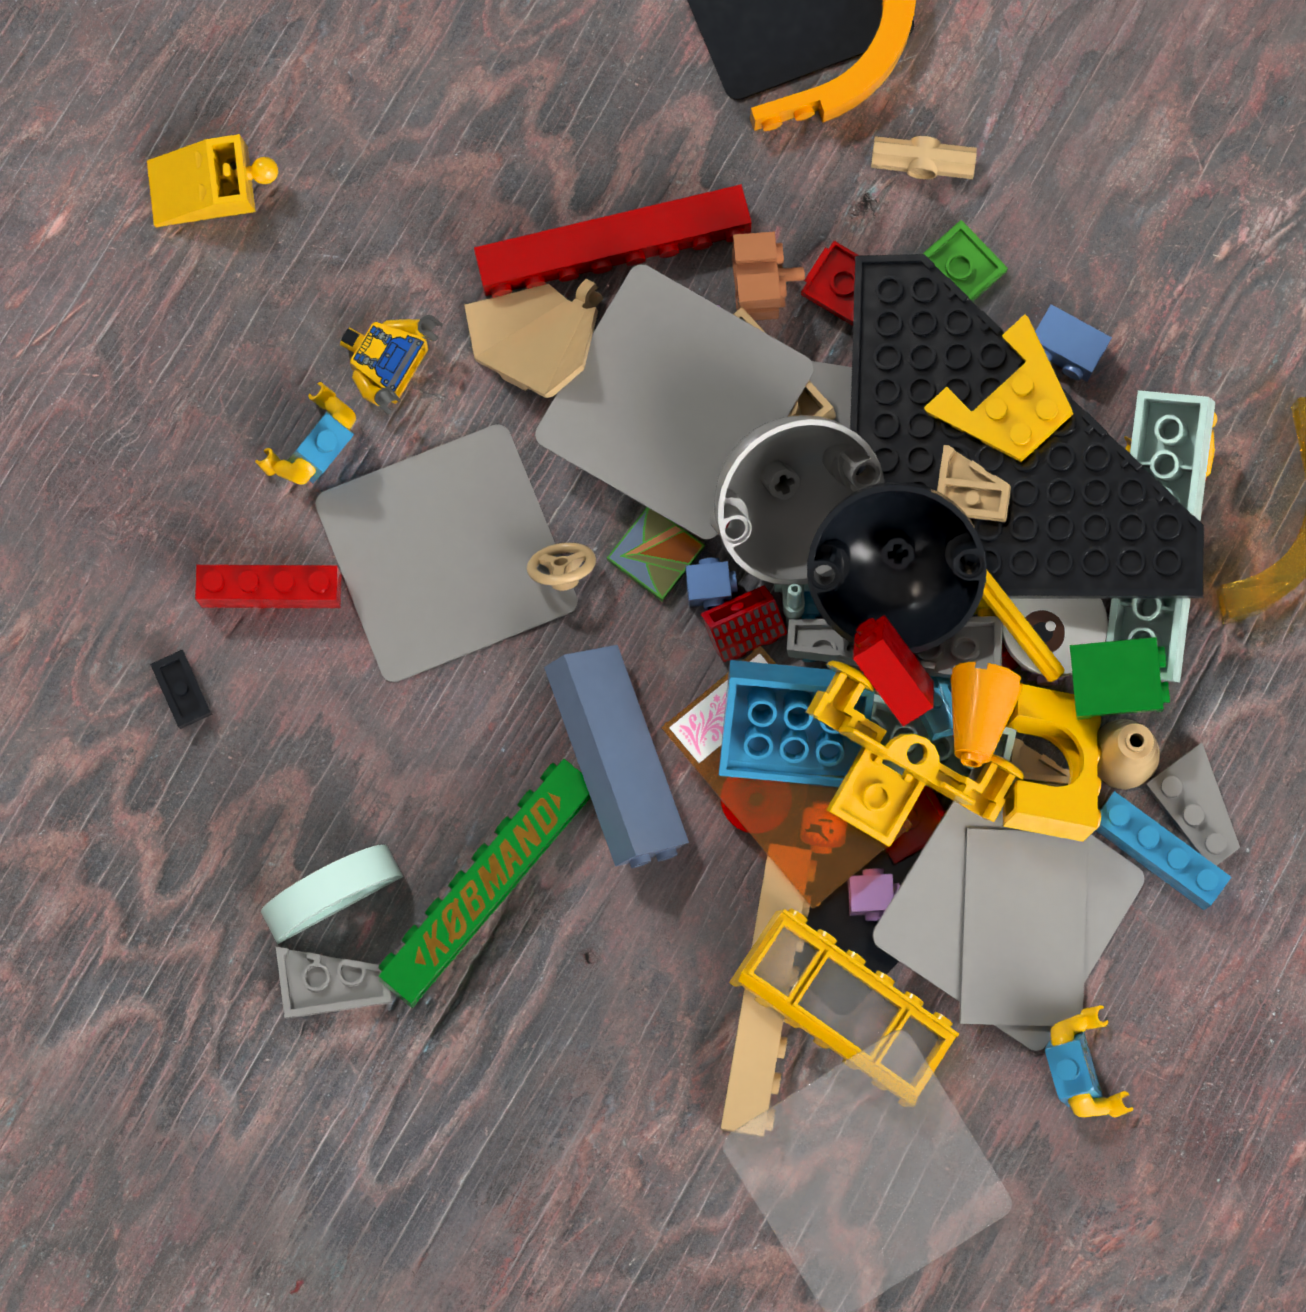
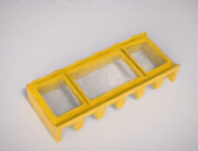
(834, 992)

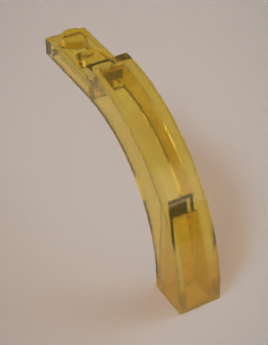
(1264, 590)

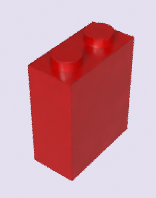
(893, 669)

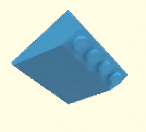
(771, 734)

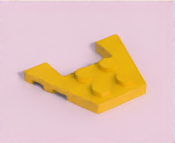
(1020, 409)

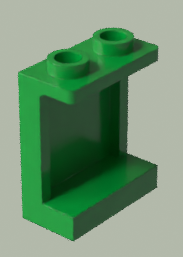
(1118, 677)

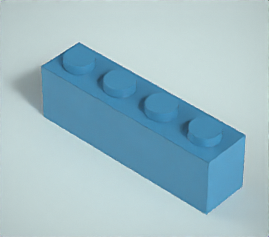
(1161, 851)

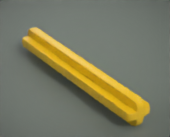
(1021, 630)

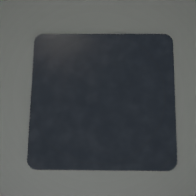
(781, 40)

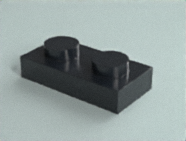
(181, 689)

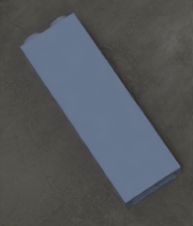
(616, 756)

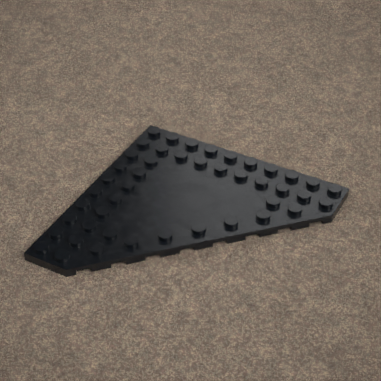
(1079, 505)

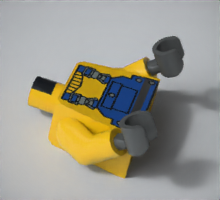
(388, 357)

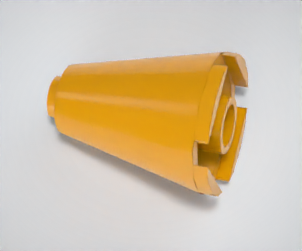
(981, 709)

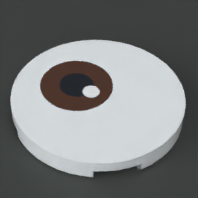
(1059, 626)

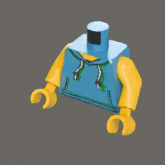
(319, 446)
(1074, 1068)

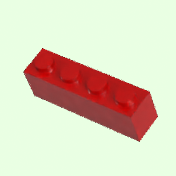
(268, 586)

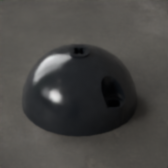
(920, 591)

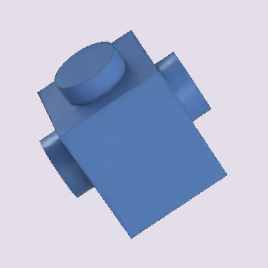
(710, 583)

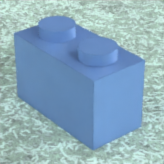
(1071, 343)

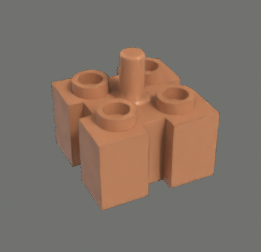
(760, 275)

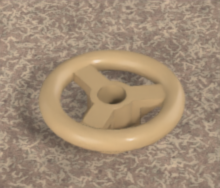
(563, 569)

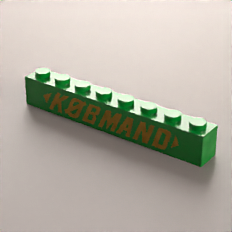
(486, 884)

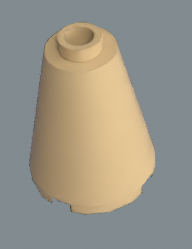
(1127, 754)

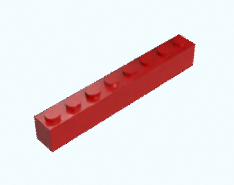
(613, 241)

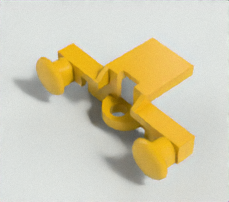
(877, 796)

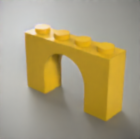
(1051, 810)

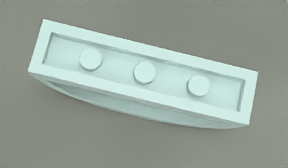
(330, 891)

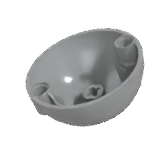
(782, 488)

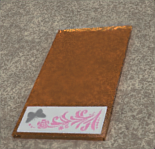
(783, 817)

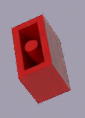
(744, 624)

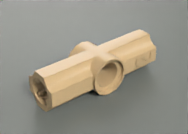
(924, 157)

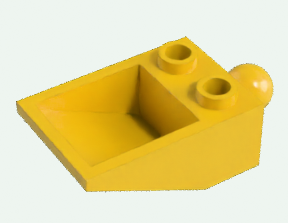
(200, 183)

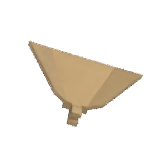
(535, 335)

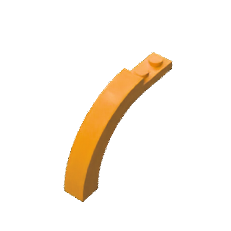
(853, 85)

